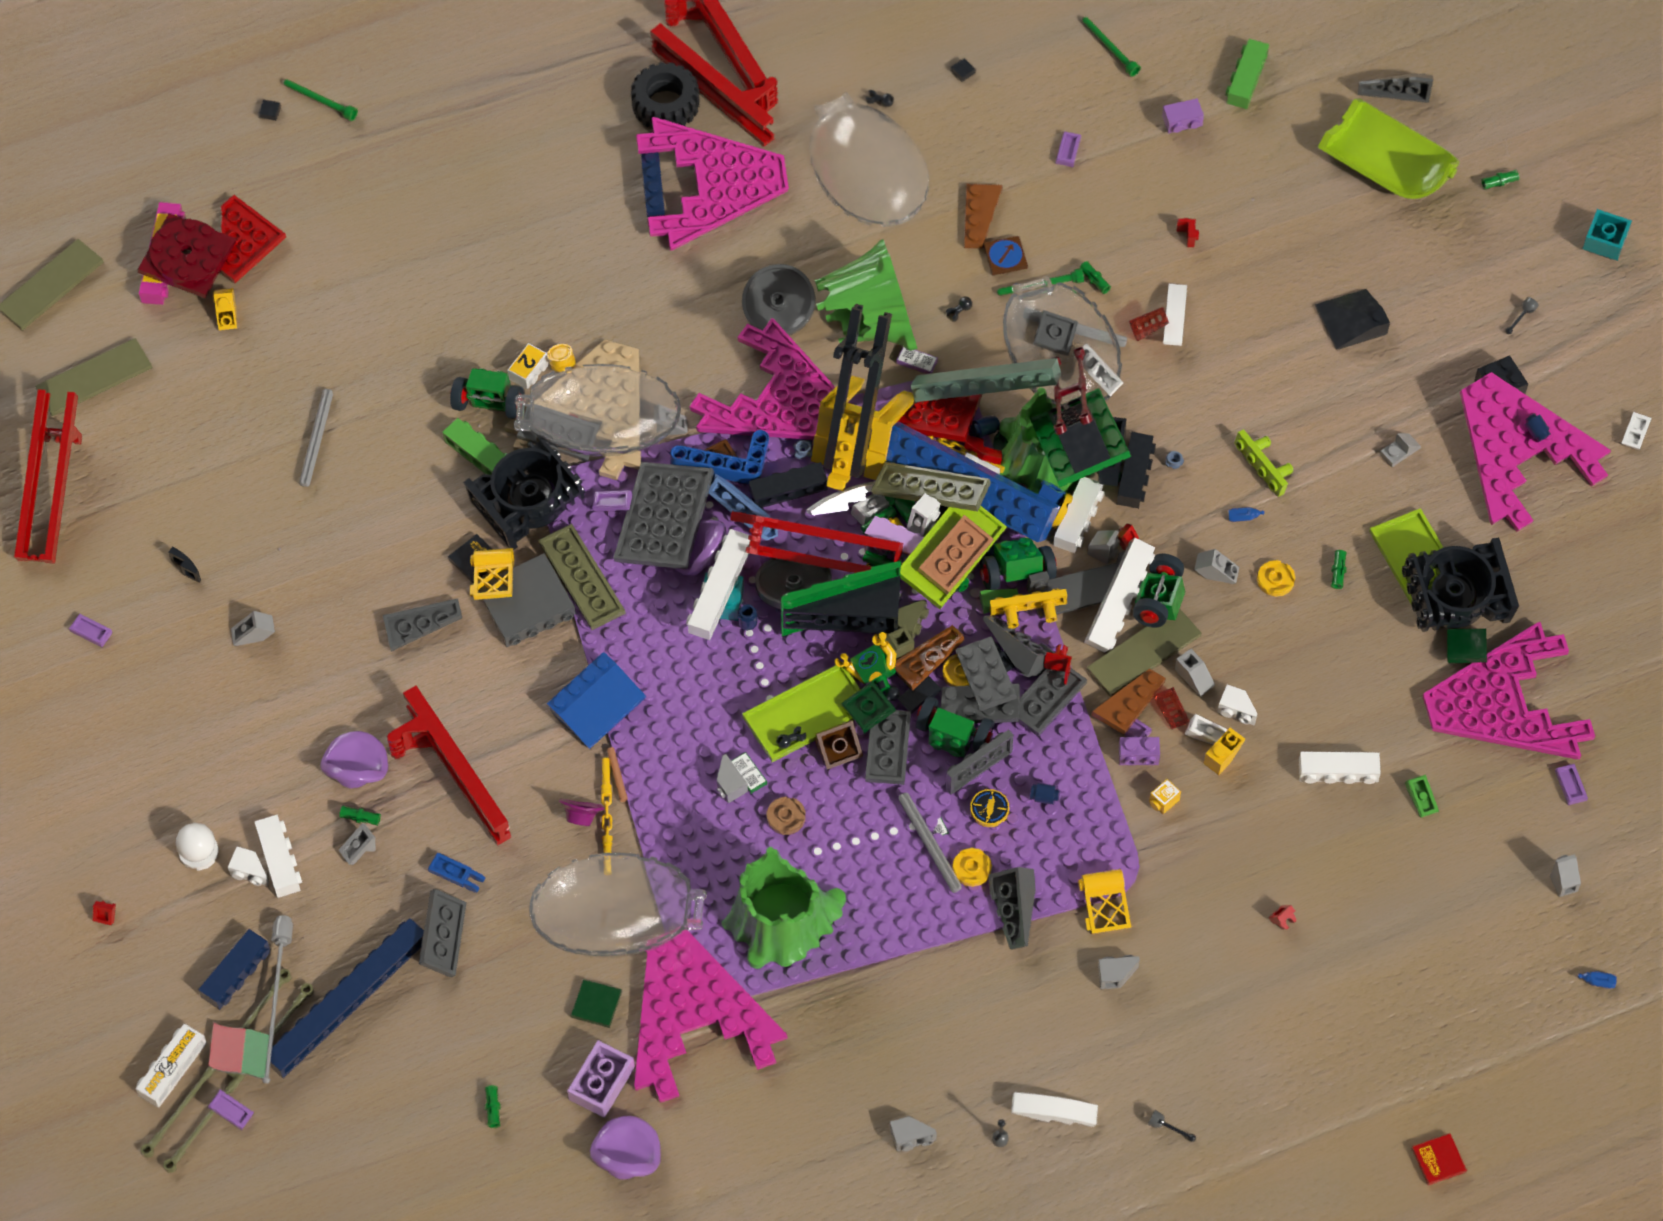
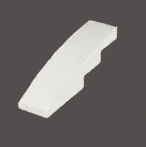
(1175, 313)
(1100, 371)
(840, 499)
(1054, 1108)

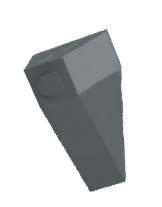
(1403, 87)
(1023, 652)
(1014, 897)

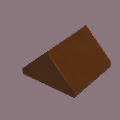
(838, 744)

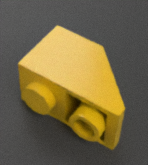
(225, 309)
(1223, 751)

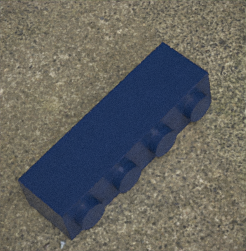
(652, 184)
(234, 969)

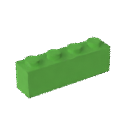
(1247, 73)
(472, 446)

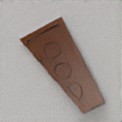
(980, 208)
(927, 657)
(1128, 703)

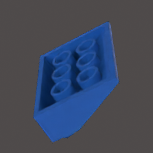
(596, 700)

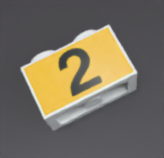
(528, 366)

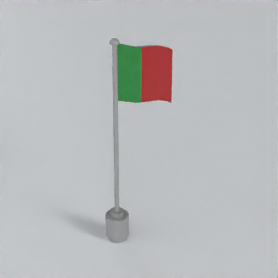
(245, 1049)

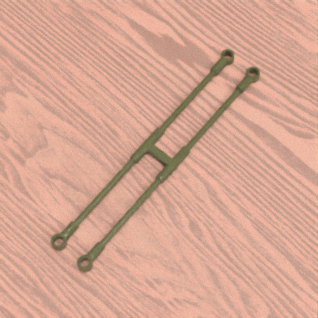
(237, 1078)

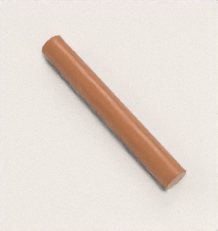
(617, 774)

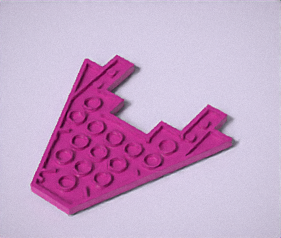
(728, 177)
(788, 402)
(1502, 442)
(1489, 704)
(686, 992)

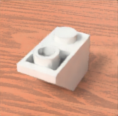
(1237, 705)
(248, 867)

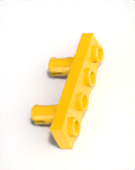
(1036, 600)

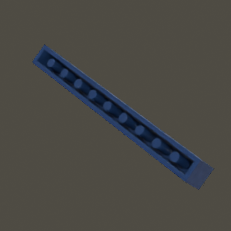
(346, 997)

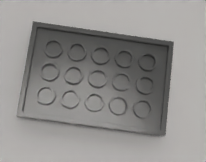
(664, 515)

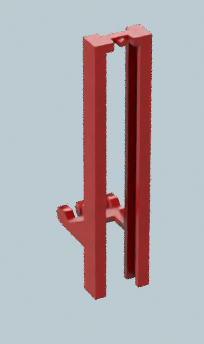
(724, 34)
(733, 102)
(39, 435)
(759, 522)
(435, 735)

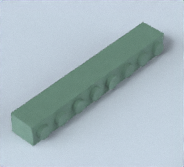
(986, 380)

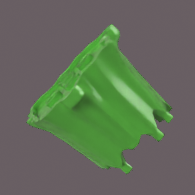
(874, 285)
(1023, 454)
(781, 911)

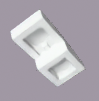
(1636, 431)

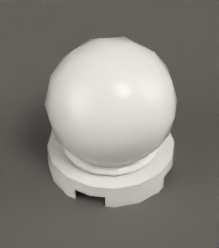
(196, 846)

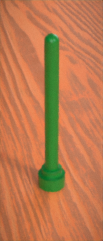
(1131, 67)
(348, 112)
(1075, 276)

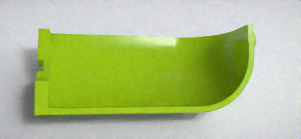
(1389, 152)

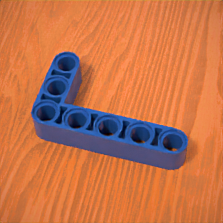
(726, 462)

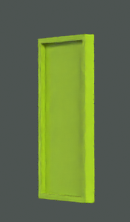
(1404, 536)
(934, 537)
(811, 705)

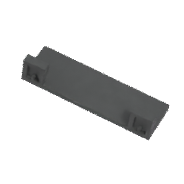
(1082, 588)

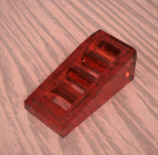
(1141, 320)
(1177, 706)

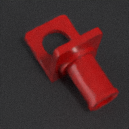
(1059, 661)

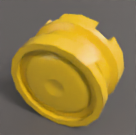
(561, 357)

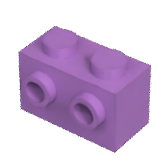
(1183, 116)
(1139, 751)

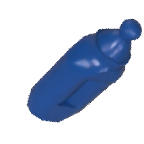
(1244, 514)
(1599, 979)

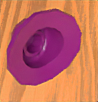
(580, 812)

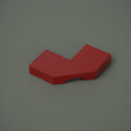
(984, 453)

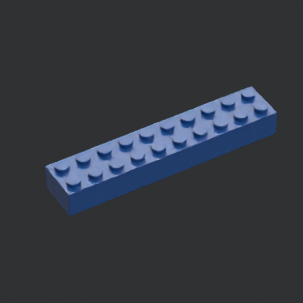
(1004, 499)

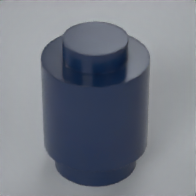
(985, 426)
(1537, 427)
(747, 617)
(1044, 793)

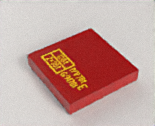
(1439, 1159)

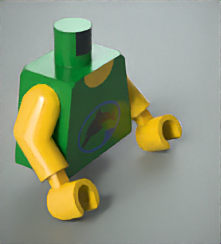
(872, 664)

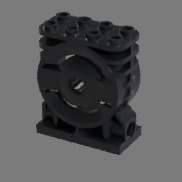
(528, 510)
(1477, 568)

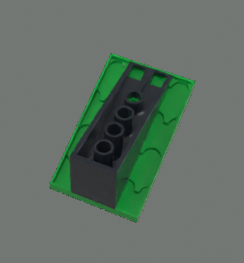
(1082, 447)
(851, 604)

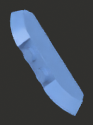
(736, 501)

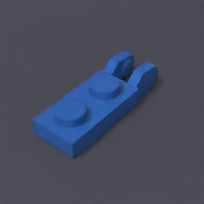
(455, 872)

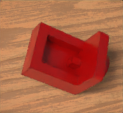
(1188, 225)

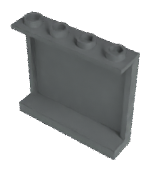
(535, 604)

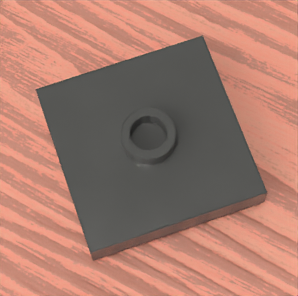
(1055, 333)

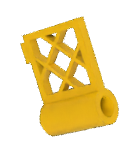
(492, 562)
(1100, 885)

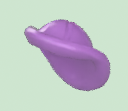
(705, 547)
(355, 759)
(626, 1148)

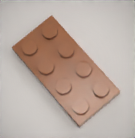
(955, 554)

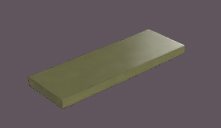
(50, 284)
(96, 375)
(946, 487)
(581, 577)
(1142, 652)

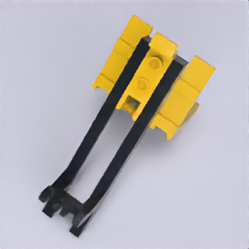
(844, 451)

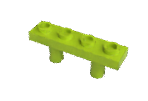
(1263, 466)

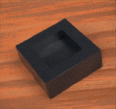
(963, 70)
(269, 110)

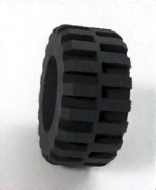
(665, 78)

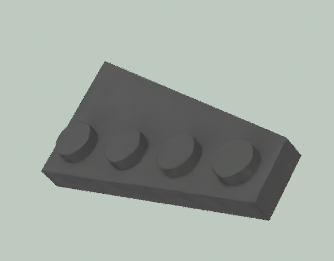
(418, 622)

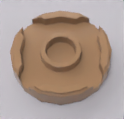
(786, 815)

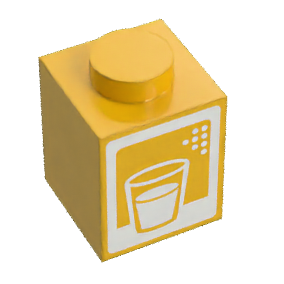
(1164, 797)

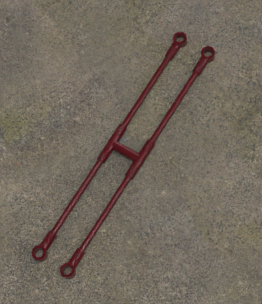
(1085, 416)

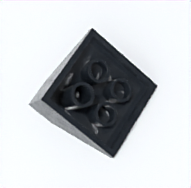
(1353, 318)

